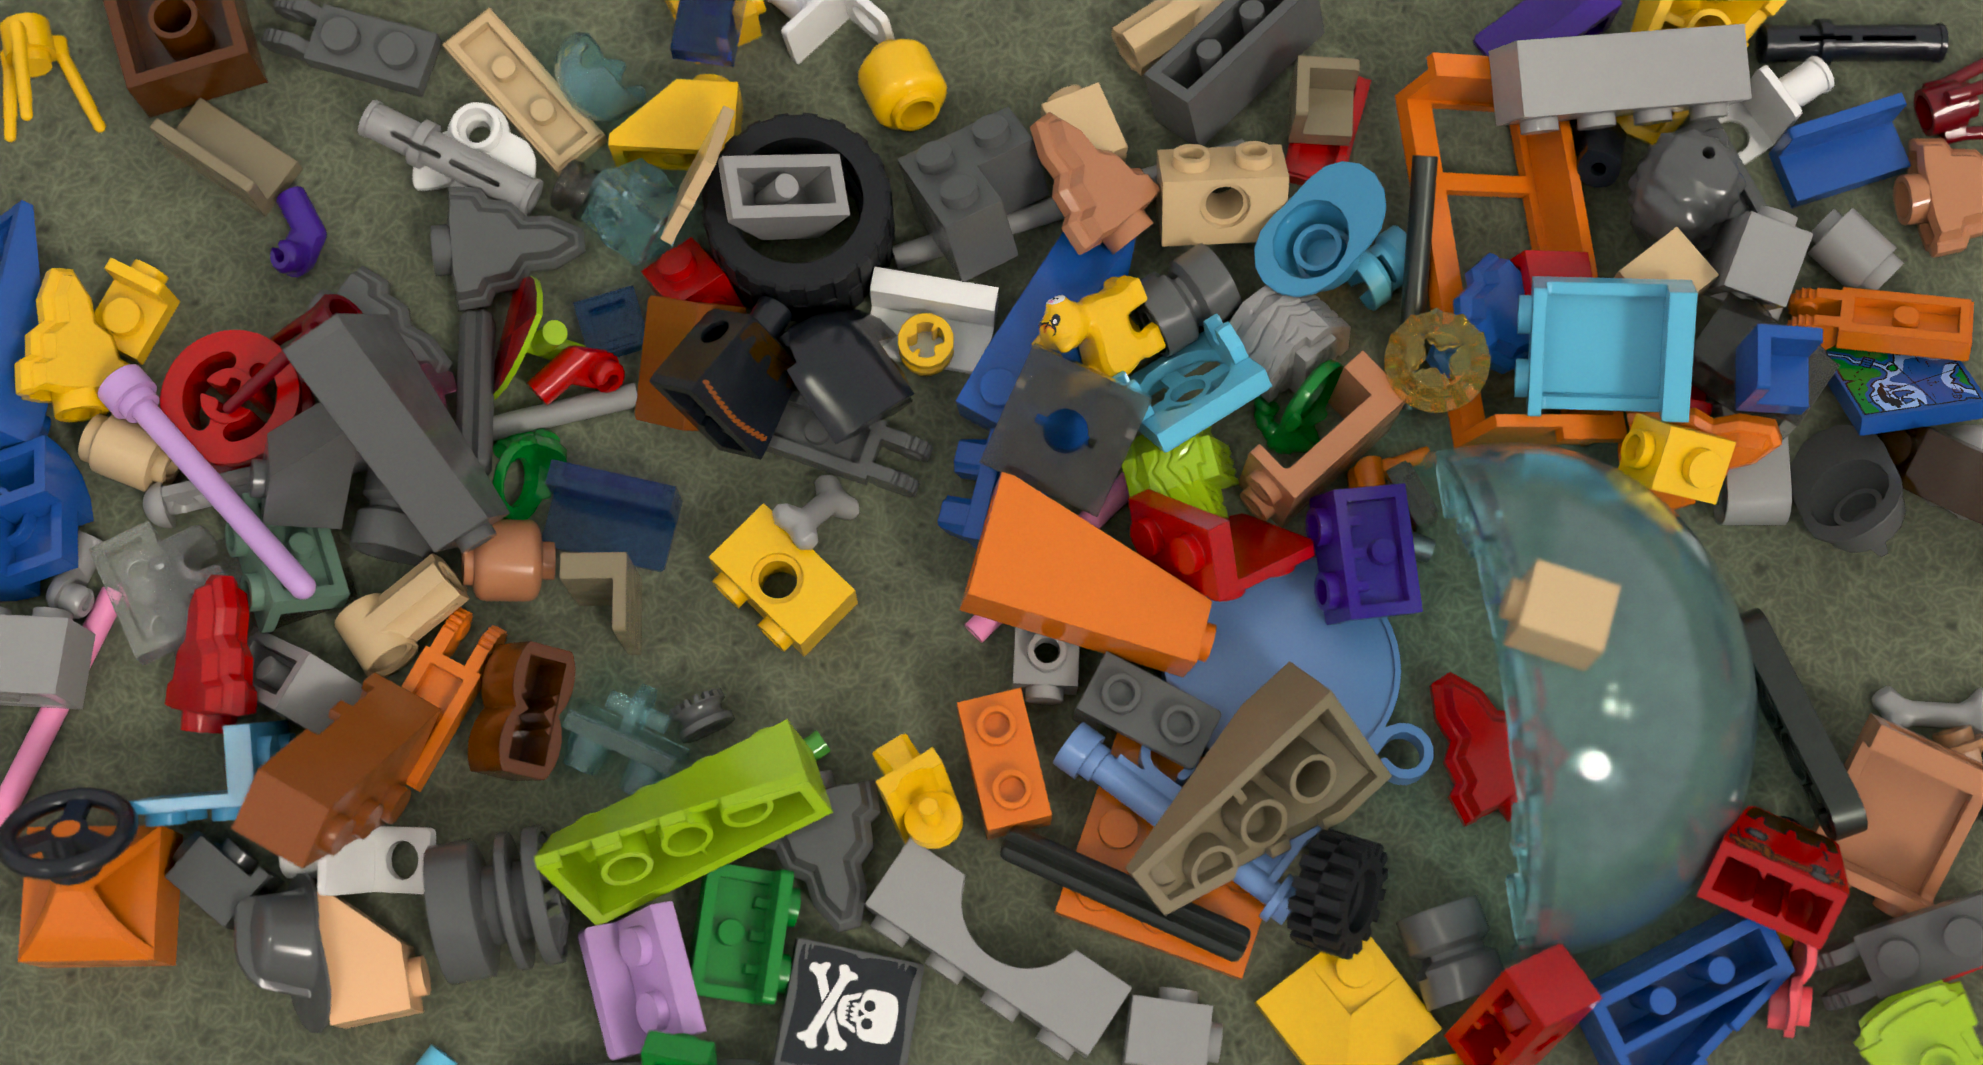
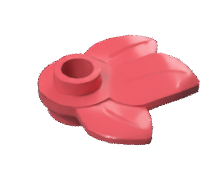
(1792, 1001)

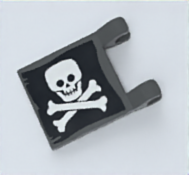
(847, 1007)

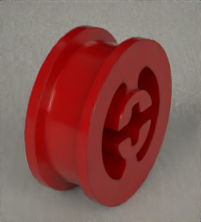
(226, 365)

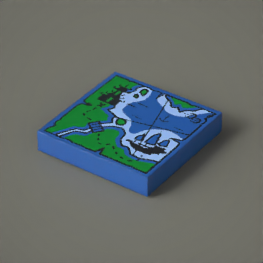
(1902, 391)

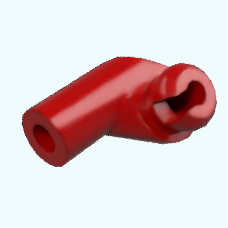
(578, 367)

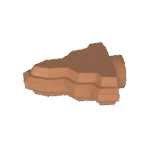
(1092, 187)
(1941, 195)

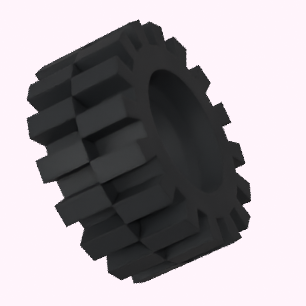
(1337, 893)

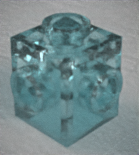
(632, 209)

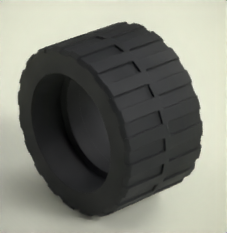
(827, 283)

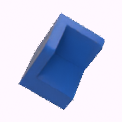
(1775, 368)

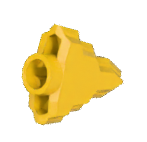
(66, 351)

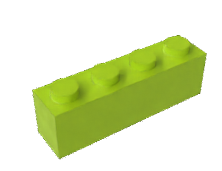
(686, 824)

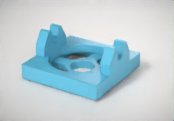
(1237, 380)

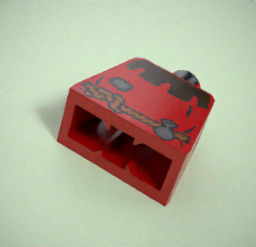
(1778, 876)

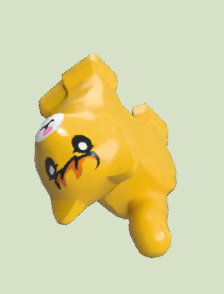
(1102, 327)

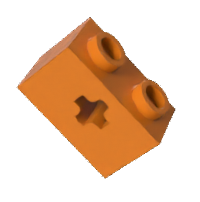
(1004, 763)

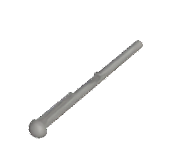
(164, 502)

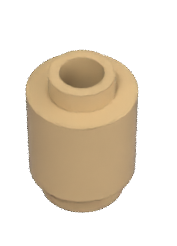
(125, 453)

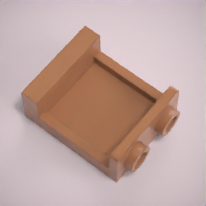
(1368, 412)
(1917, 812)

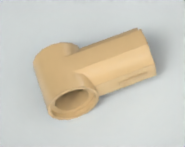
(1157, 29)
(387, 625)

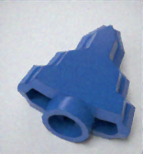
(1492, 307)

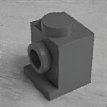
(219, 875)

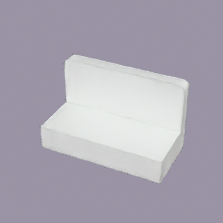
(963, 305)

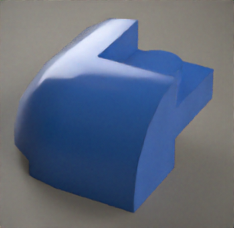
(39, 515)

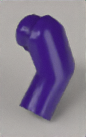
(306, 237)

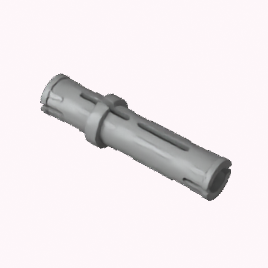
(427, 146)

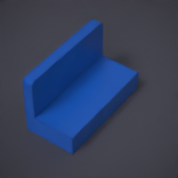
(1840, 151)

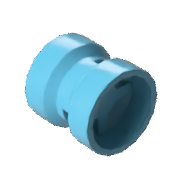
(1381, 268)

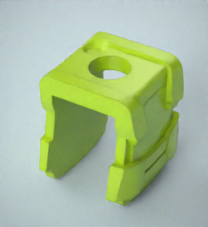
(1921, 1028)

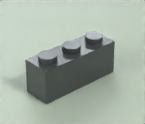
(1229, 63)

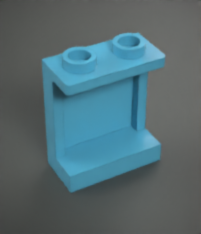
(1608, 345)

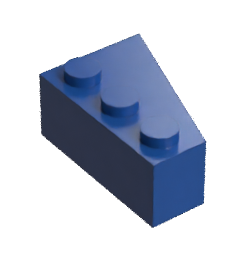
(1686, 993)

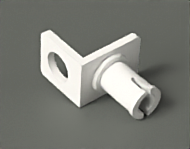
(818, 19)
(1777, 103)
(367, 864)

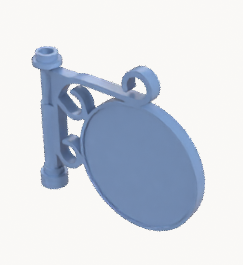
(1252, 642)

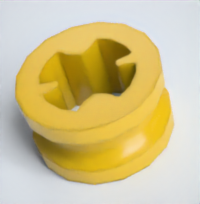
(942, 352)

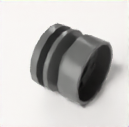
(482, 906)

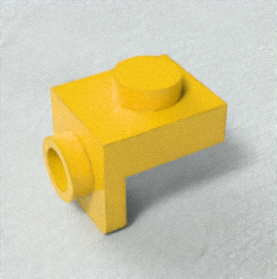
(1676, 458)

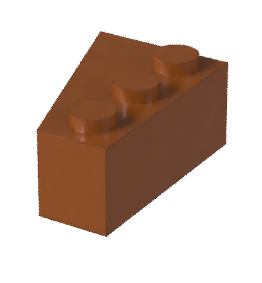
(339, 782)

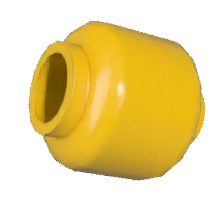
(902, 84)

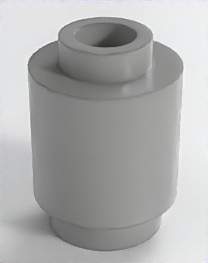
(1854, 251)

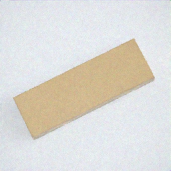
(523, 91)

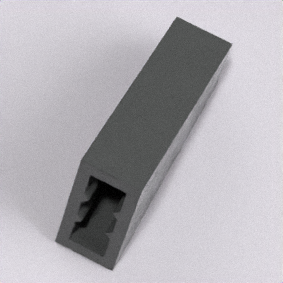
(400, 427)

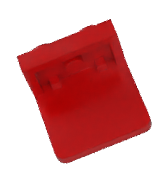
(1209, 551)

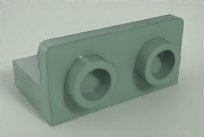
(266, 594)

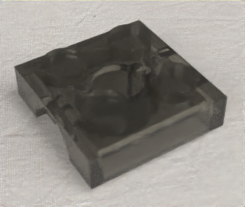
(1077, 474)

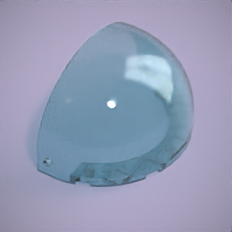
(1651, 748)

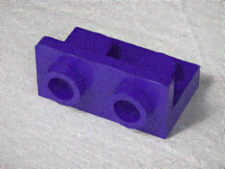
(1364, 553)

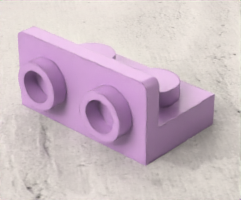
(640, 979)

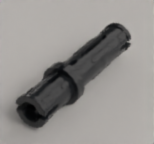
(1851, 42)

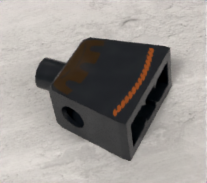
(732, 377)

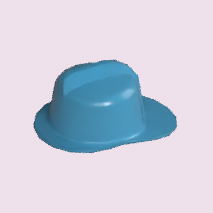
(1321, 231)

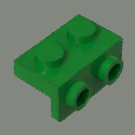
(743, 934)

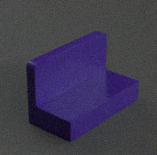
(1548, 20)

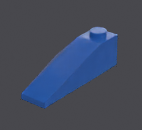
(19, 288)
(1003, 359)

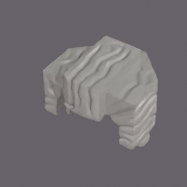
(1289, 336)

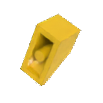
(677, 122)

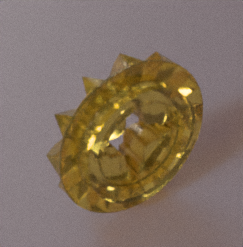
(1427, 388)

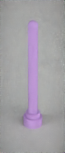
(133, 397)

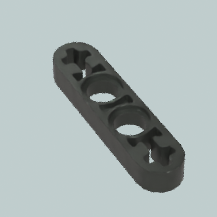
(1802, 734)

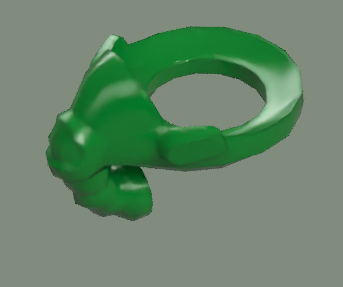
(1305, 410)
(535, 452)

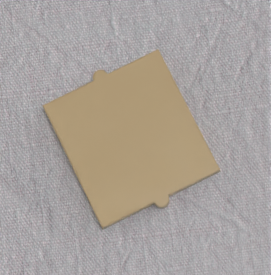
(697, 175)

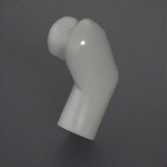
(69, 588)

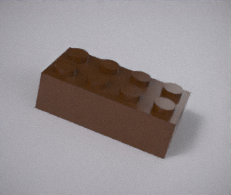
(184, 50)

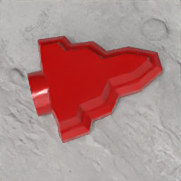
(214, 662)
(1476, 749)

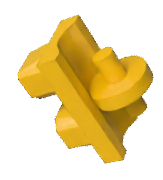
(918, 794)

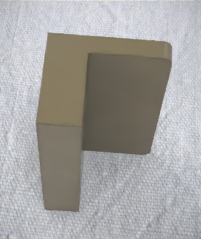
(229, 155)
(606, 581)

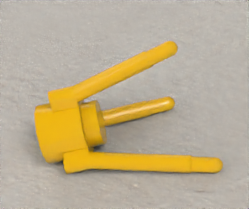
(29, 53)

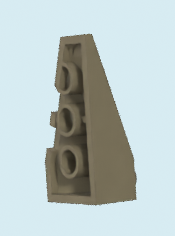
(1271, 775)

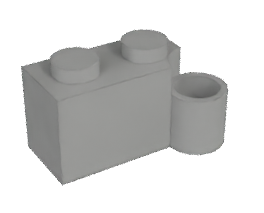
(1758, 258)

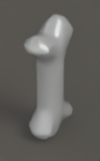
(828, 502)
(1929, 714)

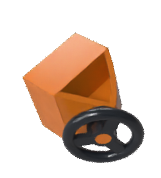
(92, 889)

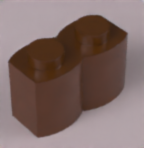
(522, 698)

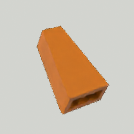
(1081, 586)

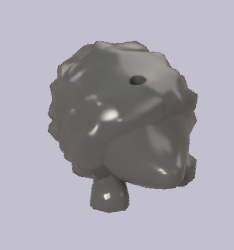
(1685, 184)

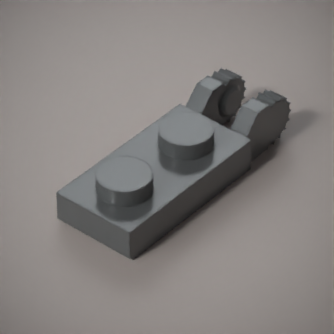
(357, 46)
(806, 441)
(1908, 951)

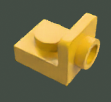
(136, 307)

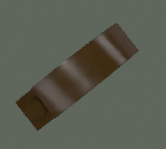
(1939, 468)

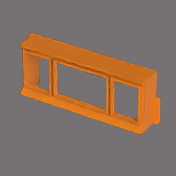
(1554, 222)

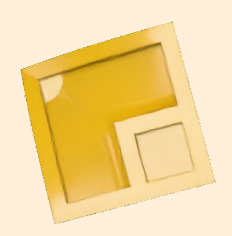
(1348, 1011)

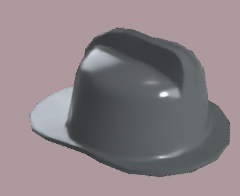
(1848, 490)
(283, 948)

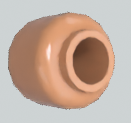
(510, 563)

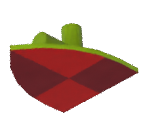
(522, 336)

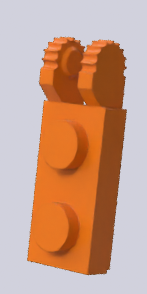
(1887, 321)
(448, 686)

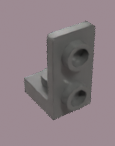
(1147, 711)

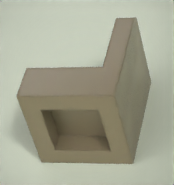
(1322, 100)

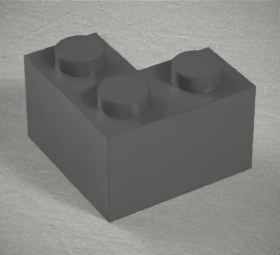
(970, 185)

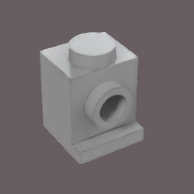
(1044, 681)

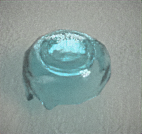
(593, 82)

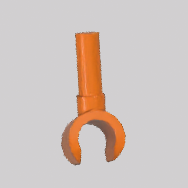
(1372, 469)

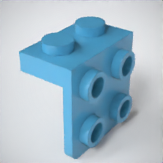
(245, 751)

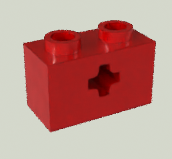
(1525, 1011)

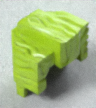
(1189, 473)

